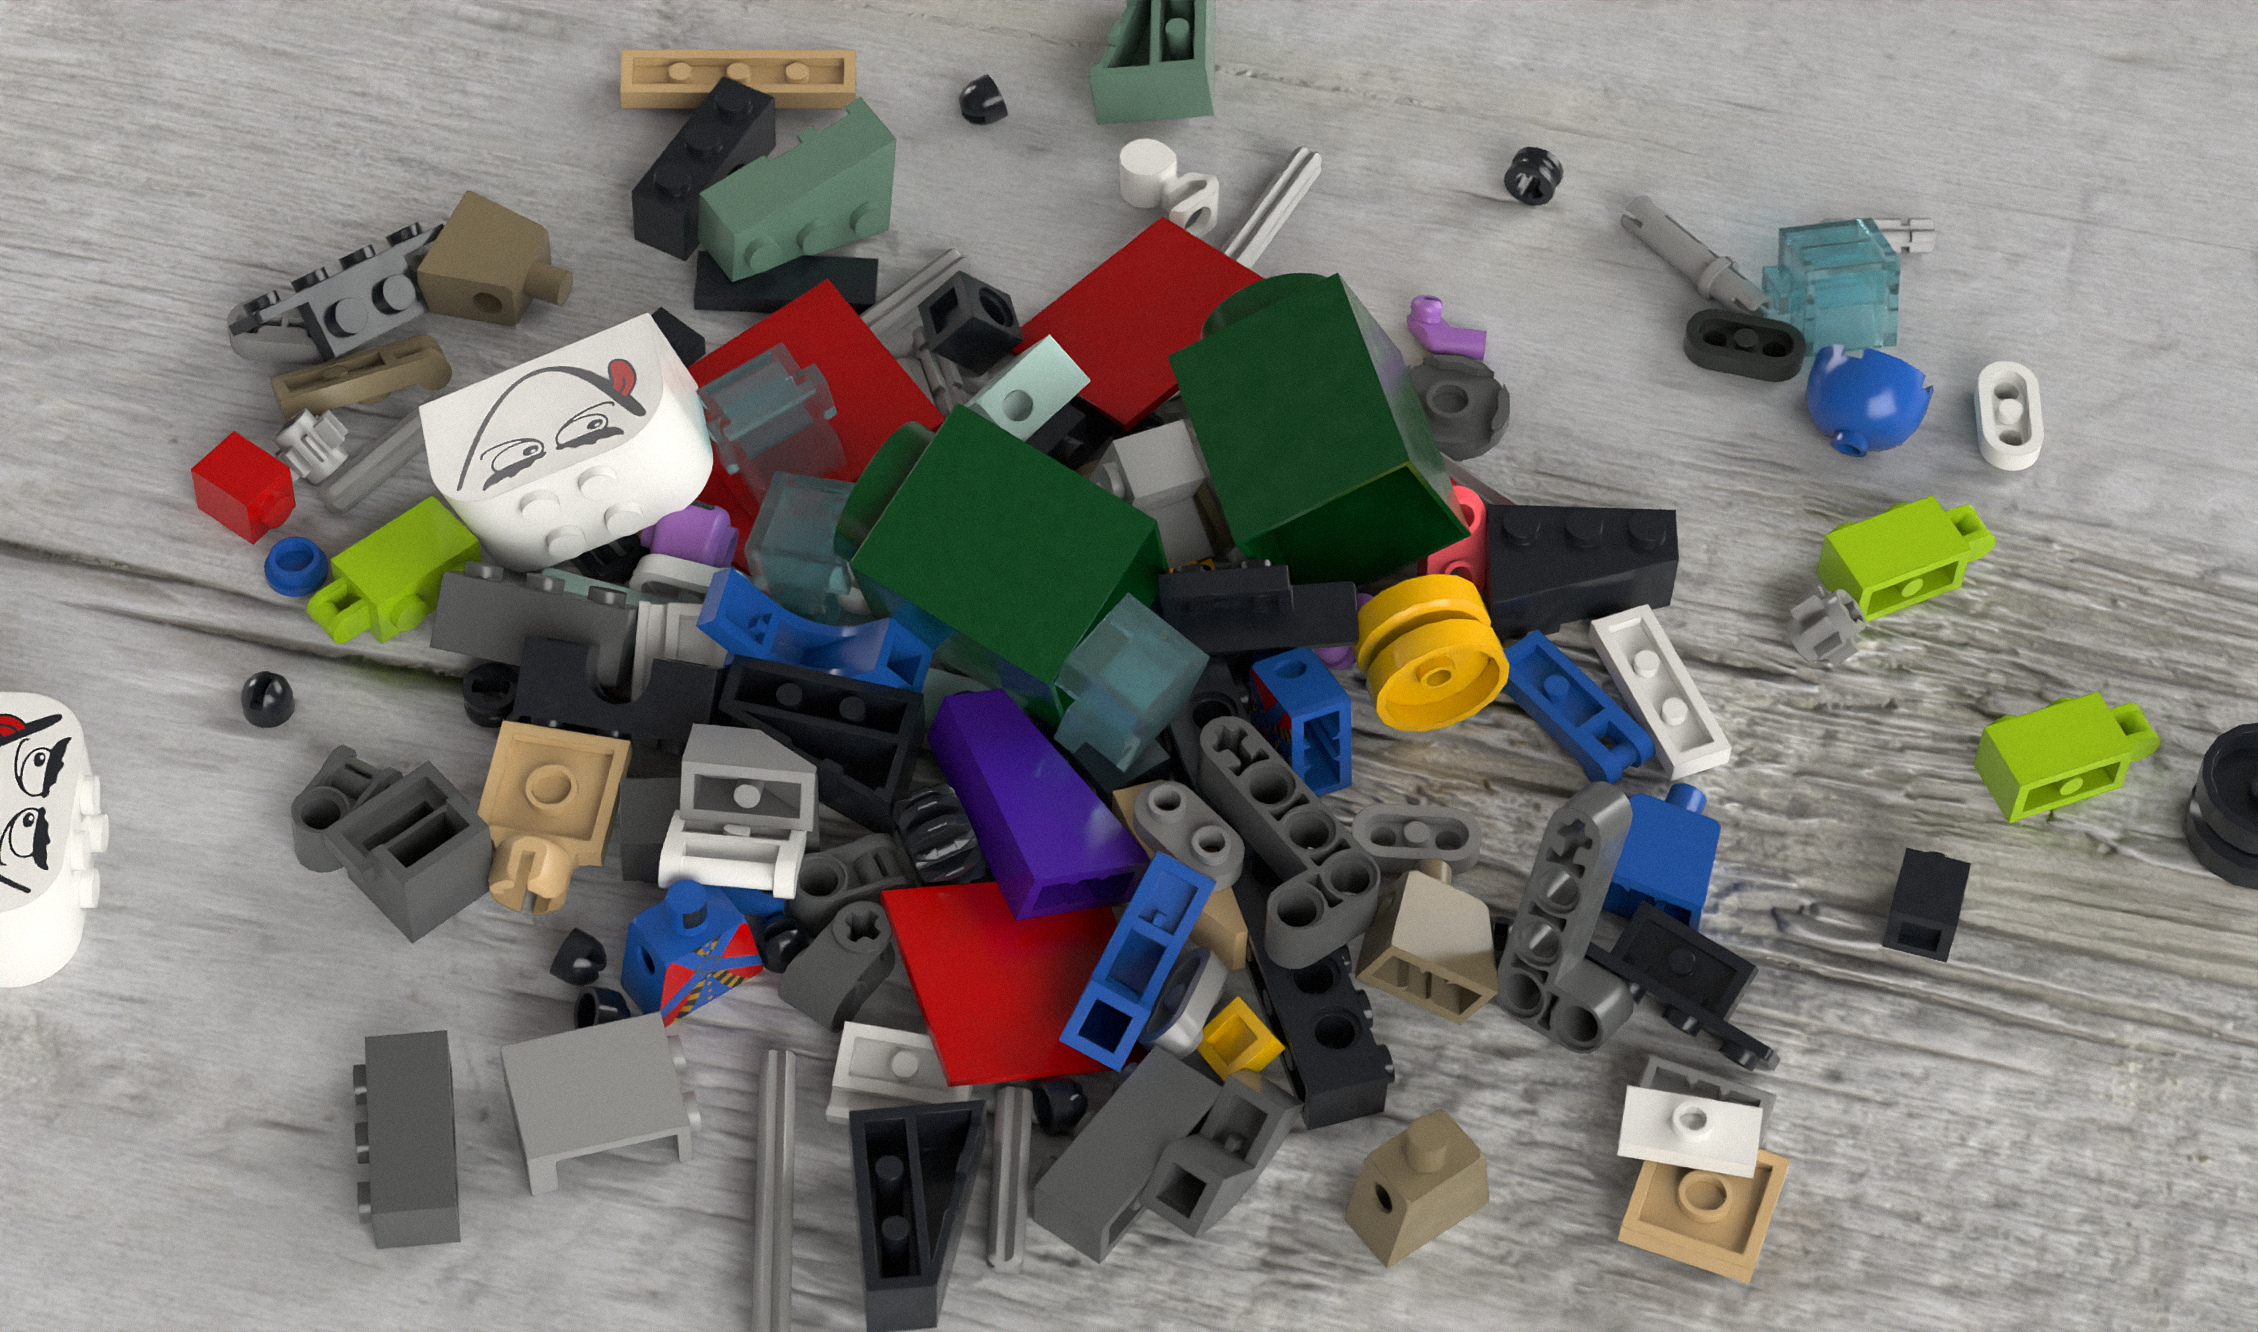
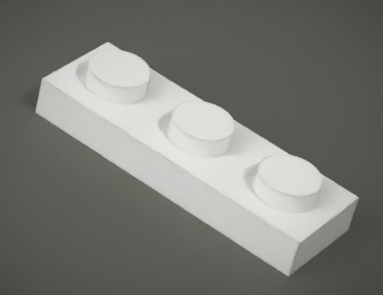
(1659, 692)

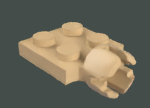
(549, 810)

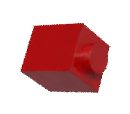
(244, 488)

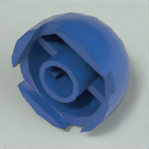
(1865, 400)

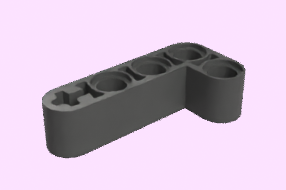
(1240, 772)
(1544, 966)

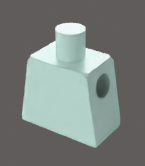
(1030, 389)

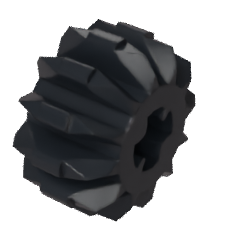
(938, 837)

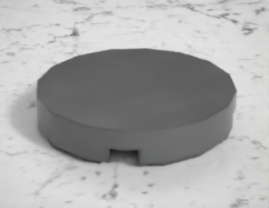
(1462, 404)

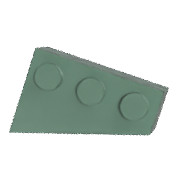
(1157, 63)
(805, 200)

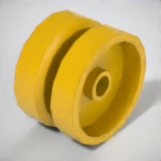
(1429, 653)

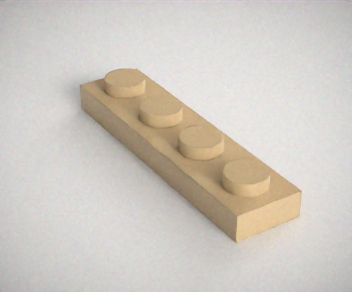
(687, 76)

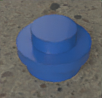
(296, 567)

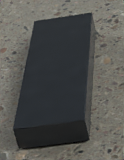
(775, 288)

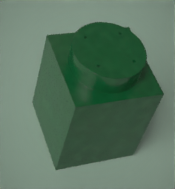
(1316, 434)
(994, 553)

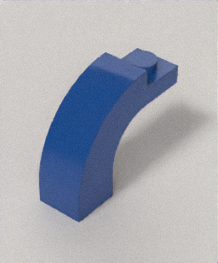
(757, 627)
(1137, 961)

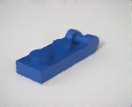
(1574, 710)

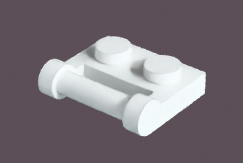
(732, 856)

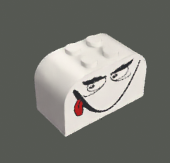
(571, 447)
(46, 837)

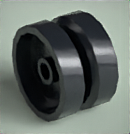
(2224, 808)

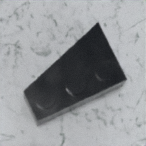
(1575, 564)
(851, 729)
(911, 1202)

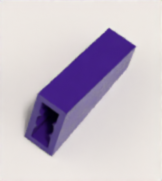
(1031, 812)

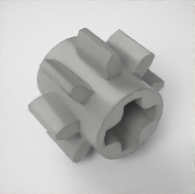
(311, 445)
(1826, 625)

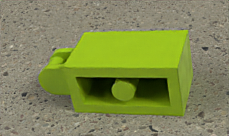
(1903, 555)
(393, 574)
(2061, 753)

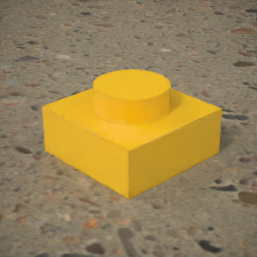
(1238, 1041)

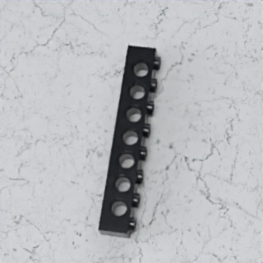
(1330, 1082)

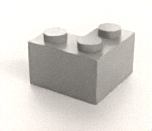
(1159, 477)

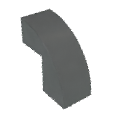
(1214, 1169)

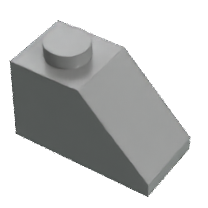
(745, 780)

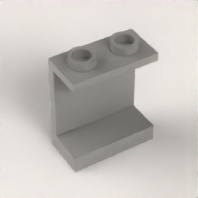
(597, 1093)

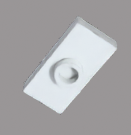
(1690, 1131)

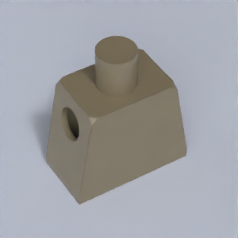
(490, 265)
(1431, 944)
(1427, 1178)

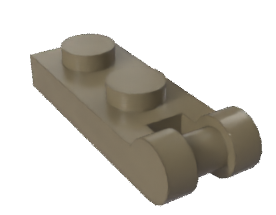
(363, 377)

